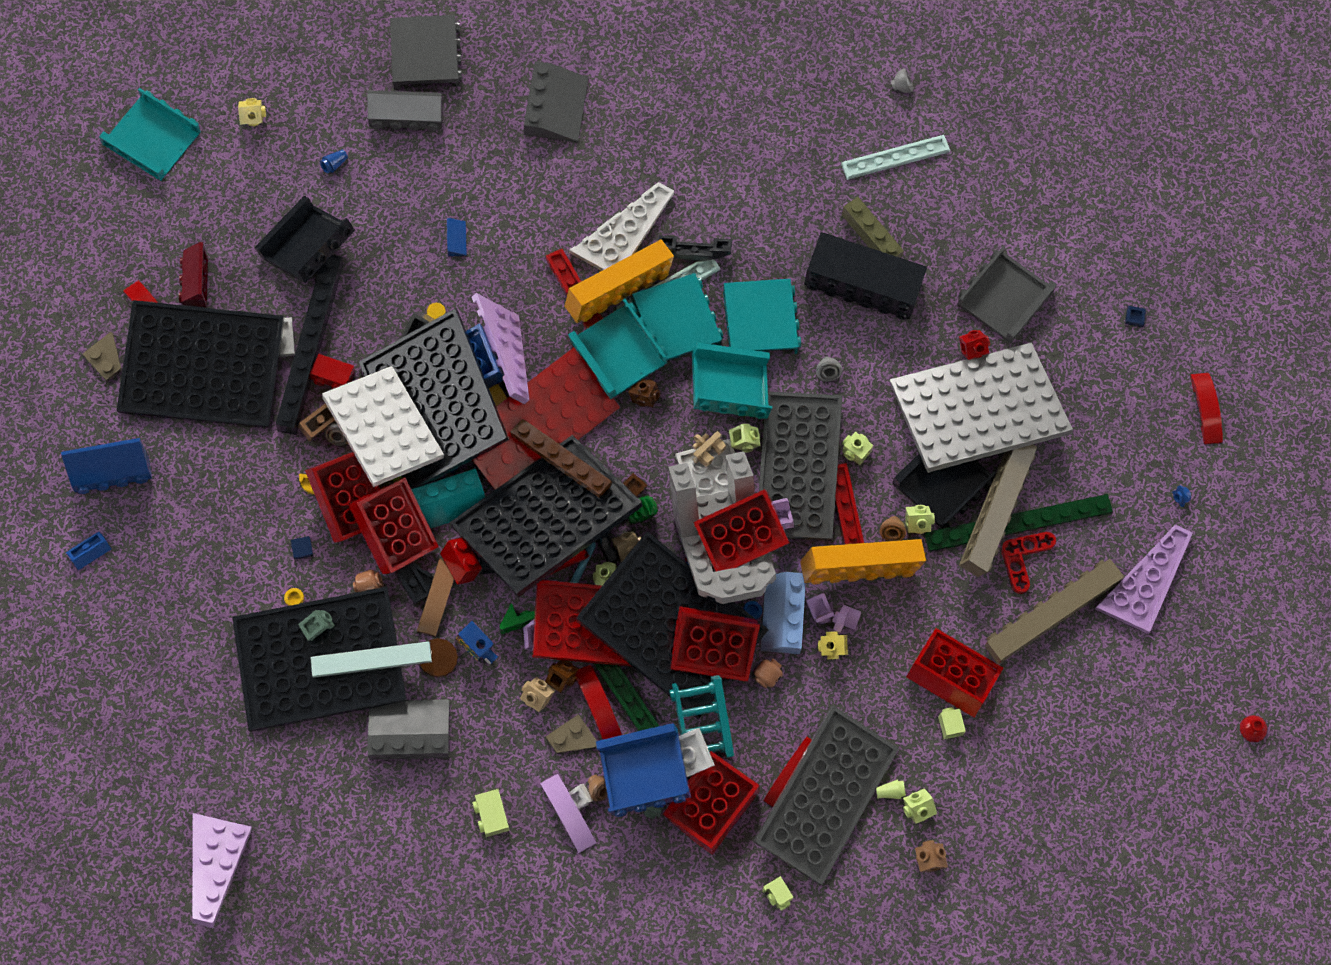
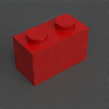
(331, 372)
(460, 561)

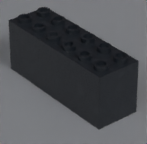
(865, 276)

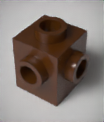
(644, 393)
(561, 675)

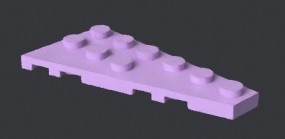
(505, 339)
(1143, 589)
(215, 859)

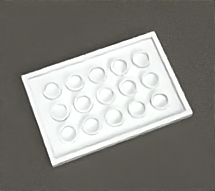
(382, 426)

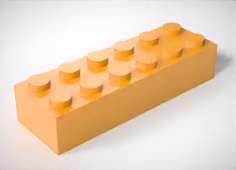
(619, 281)
(862, 561)

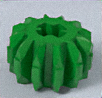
(646, 512)

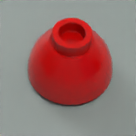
(1253, 728)

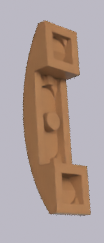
(436, 600)

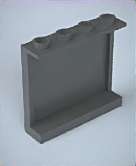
(425, 50)
(1005, 295)

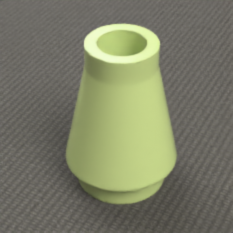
(891, 790)

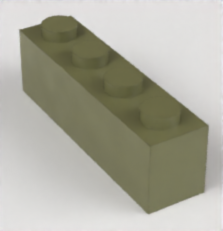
(870, 229)

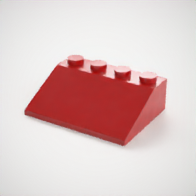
(337, 486)
(393, 526)
(742, 531)
(714, 644)
(954, 673)
(715, 804)

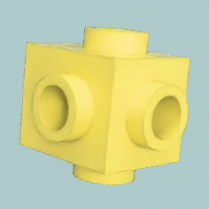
(251, 112)
(840, 645)

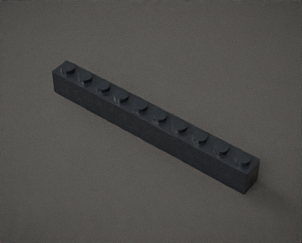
(309, 345)

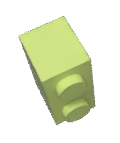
(491, 812)

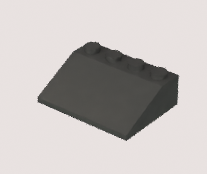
(555, 103)
(409, 730)

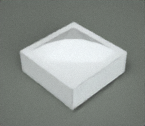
(581, 796)

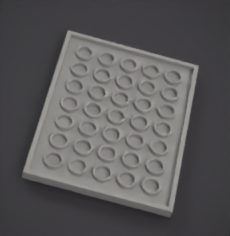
(980, 407)

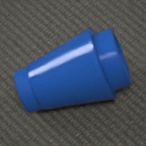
(332, 161)

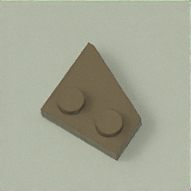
(104, 357)
(572, 737)

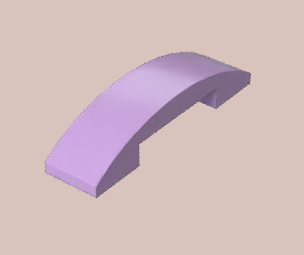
(568, 813)

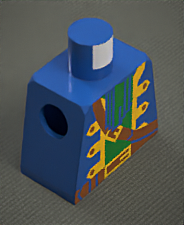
(469, 636)

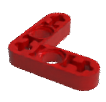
(1017, 557)

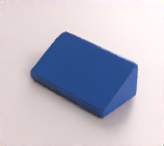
(456, 237)
(88, 550)

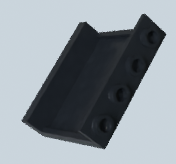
(304, 240)
(944, 490)

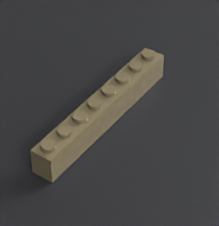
(997, 510)
(1054, 611)

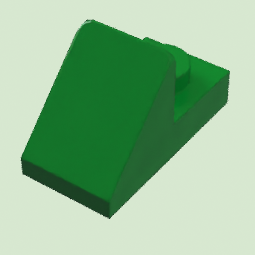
(512, 622)

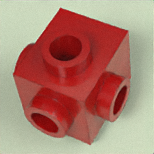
(974, 344)

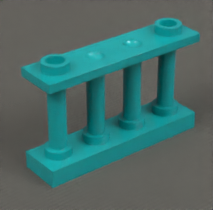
(718, 707)

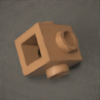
(931, 856)

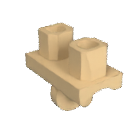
(714, 442)

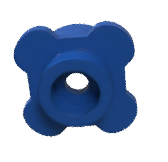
(1182, 495)

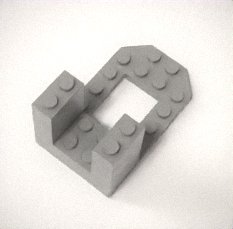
(727, 584)

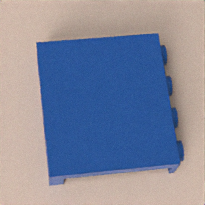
(643, 770)

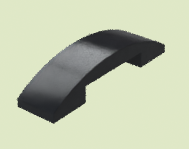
(698, 251)

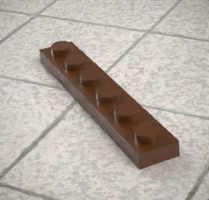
(561, 458)

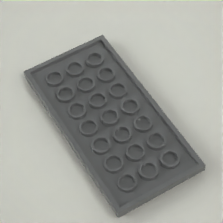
(802, 459)
(826, 795)

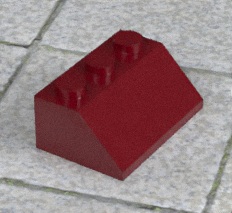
(194, 276)

